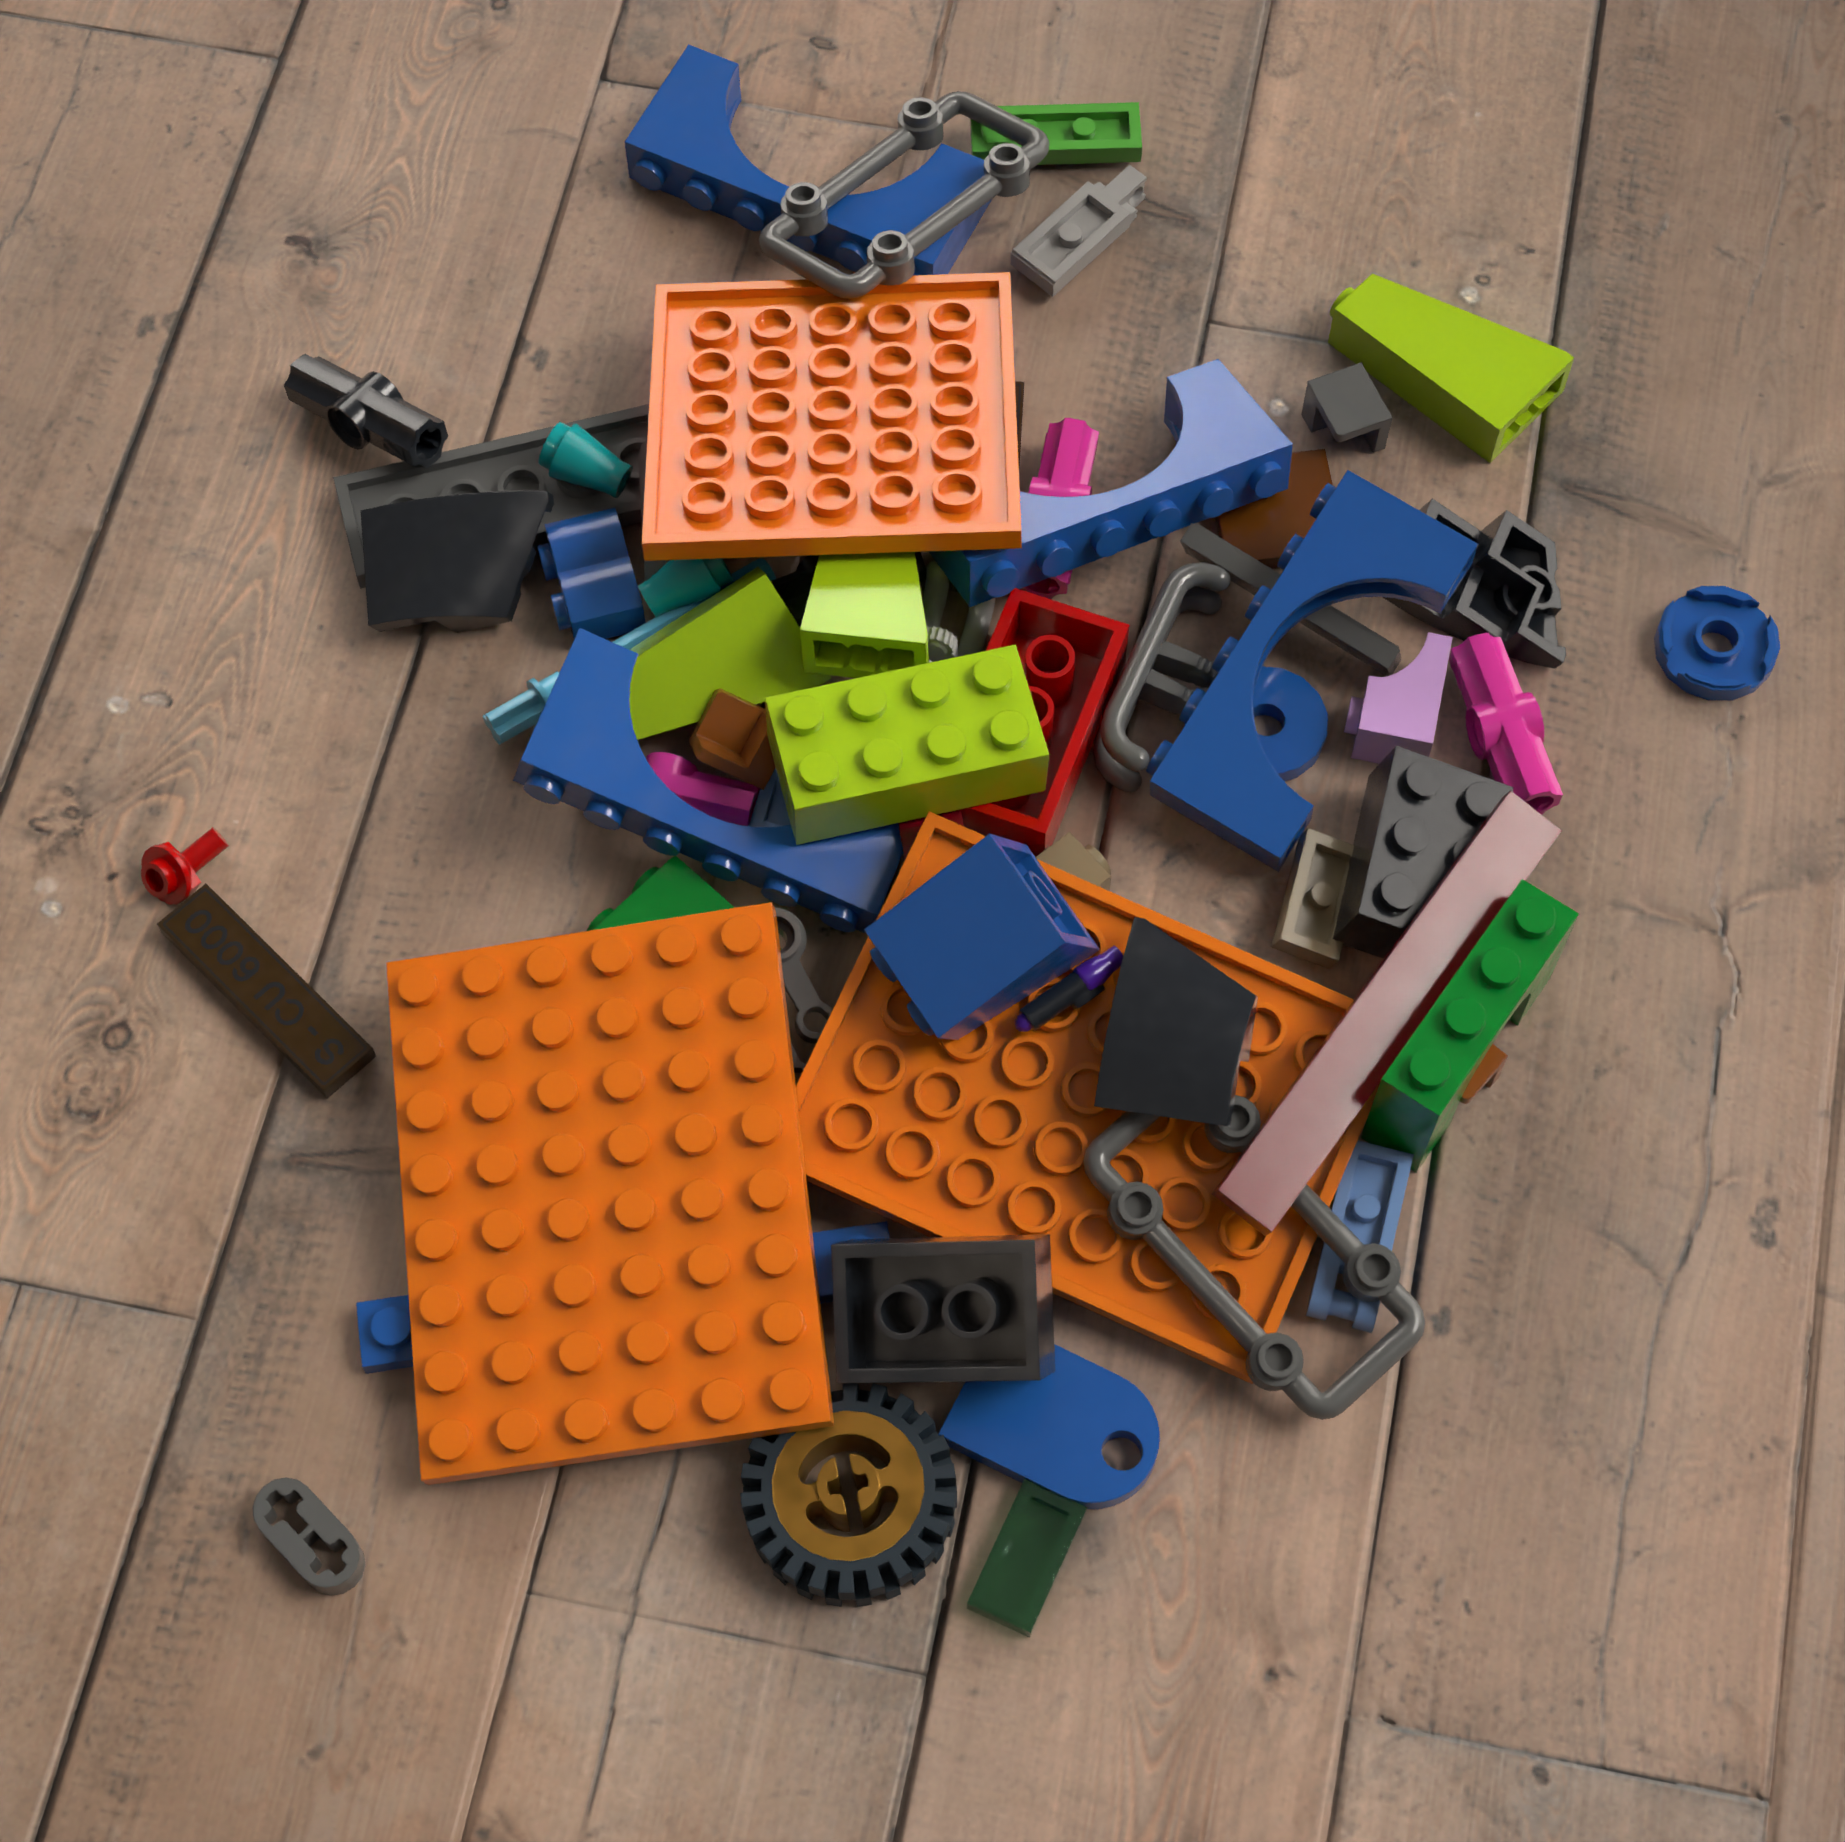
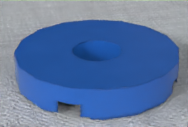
(1706, 671)
(1302, 720)

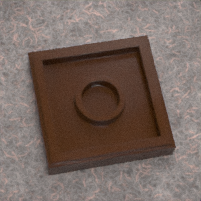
(1270, 523)

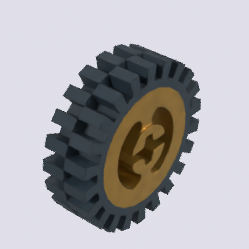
(916, 1478)

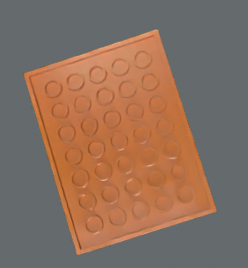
(999, 1123)
(604, 1196)

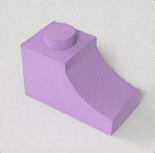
(1401, 706)

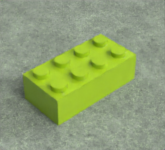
(906, 744)

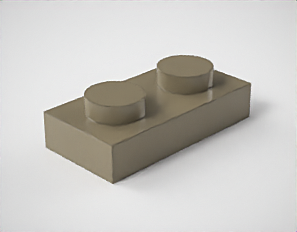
(1314, 899)

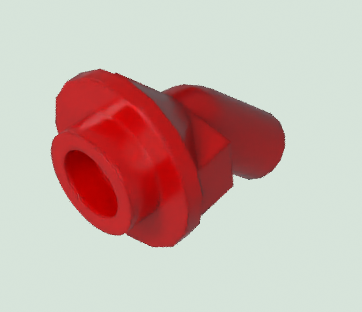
(173, 874)

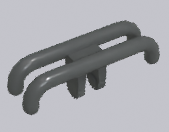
(1151, 657)

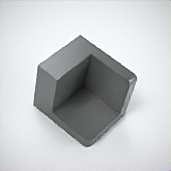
(1347, 406)

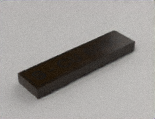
(266, 990)

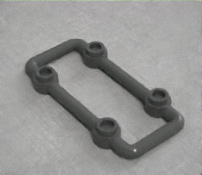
(891, 252)
(1273, 1358)

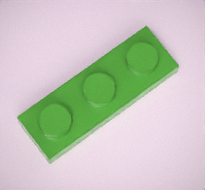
(1074, 132)

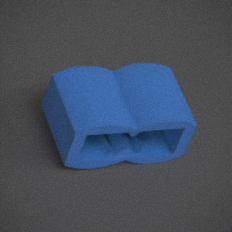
(593, 575)

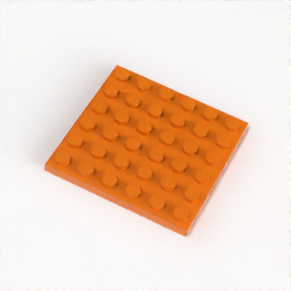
(831, 419)

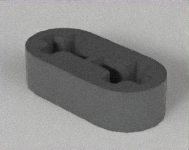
(321, 1525)

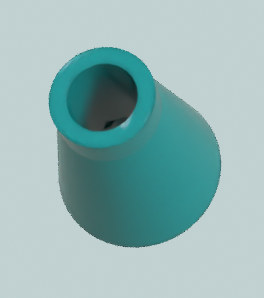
(582, 460)
(684, 583)

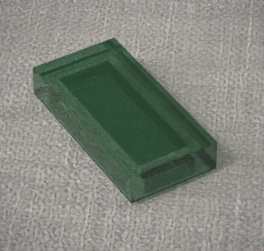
(1026, 1558)

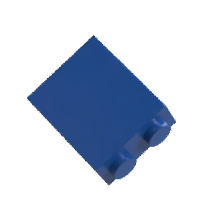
(978, 938)

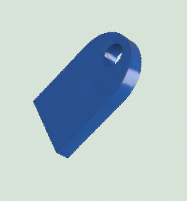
(1057, 1430)

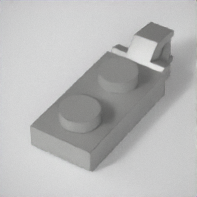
(1079, 230)

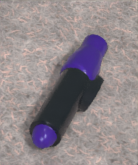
(1073, 990)

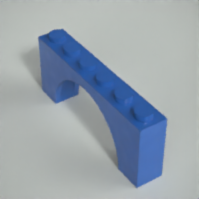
(690, 153)
(1221, 460)
(1355, 549)
(592, 761)

